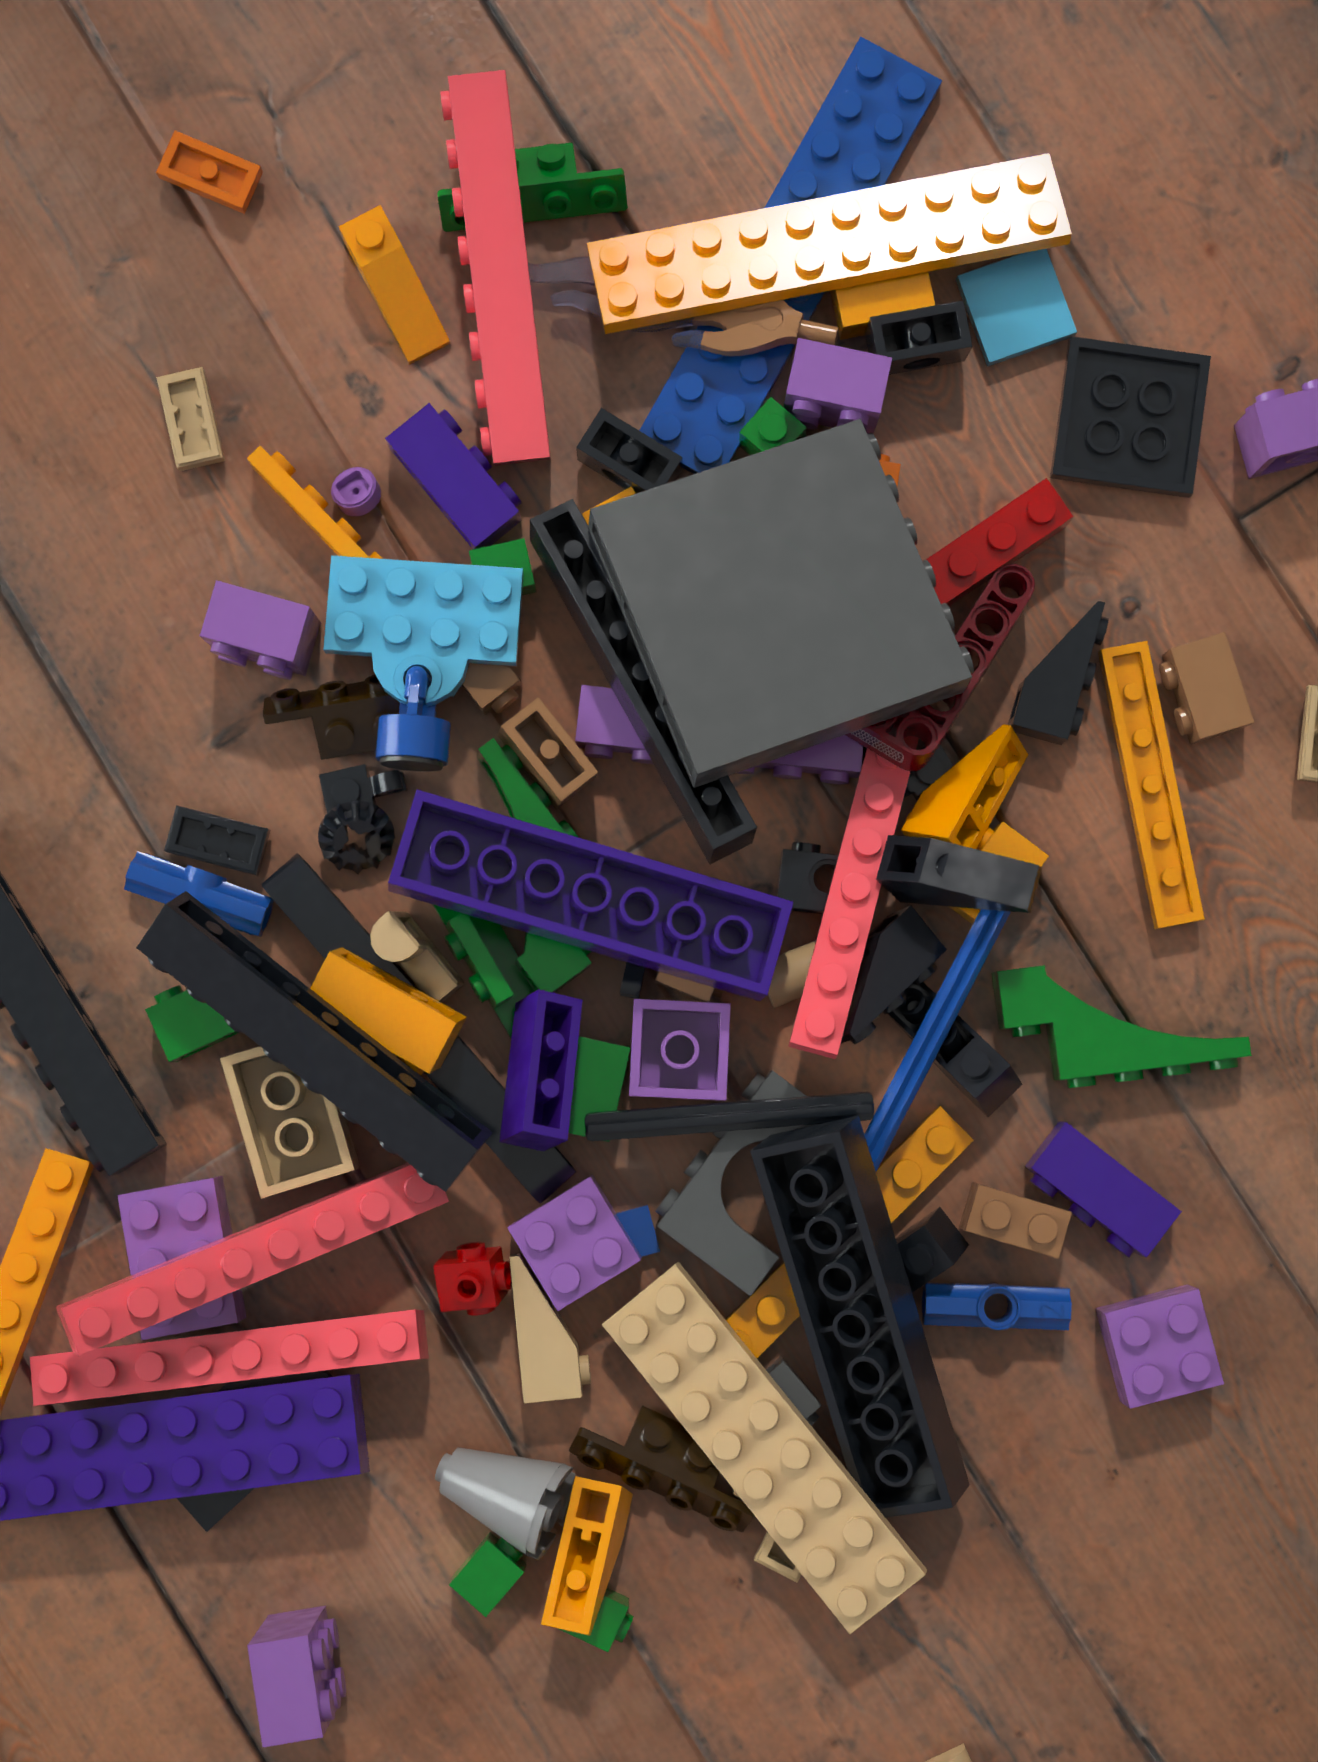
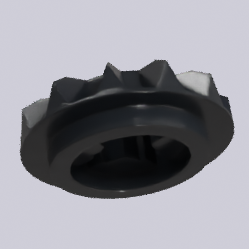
(362, 818)

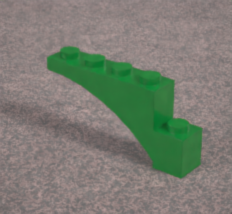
(544, 961)
(1093, 1043)

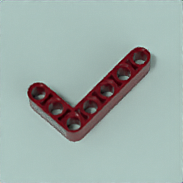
(932, 725)

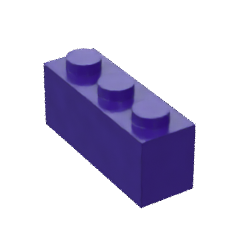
(455, 477)
(541, 1071)
(1101, 1191)

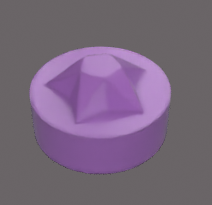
(356, 491)

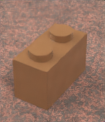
(1205, 688)
(547, 753)
(1015, 1220)

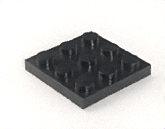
(1130, 417)

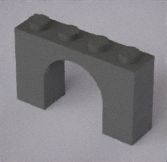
(698, 1214)

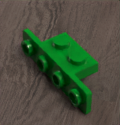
(553, 188)
(490, 961)

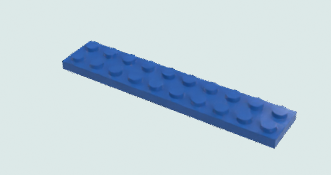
(845, 150)

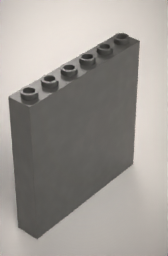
(779, 601)

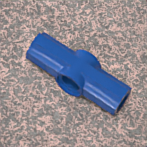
(164, 881)
(1027, 1306)

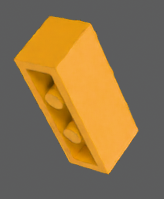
(389, 1010)

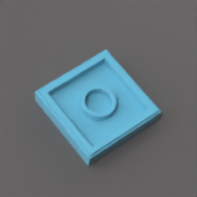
(1016, 306)

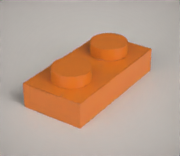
(209, 172)

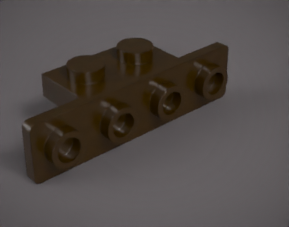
(341, 714)
(668, 1462)

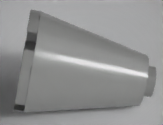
(509, 1494)

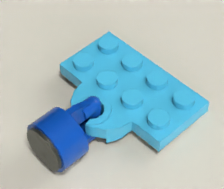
(422, 633)

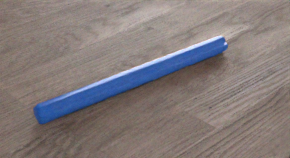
(933, 1032)

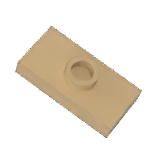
(190, 419)

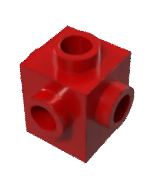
(472, 1278)

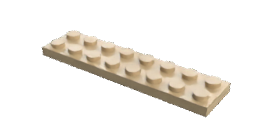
(765, 1448)

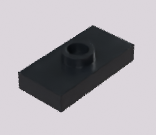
(217, 840)

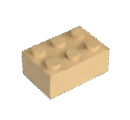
(286, 1127)

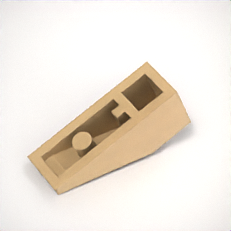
(546, 1346)

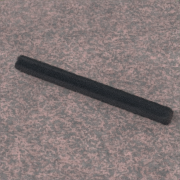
(727, 1116)

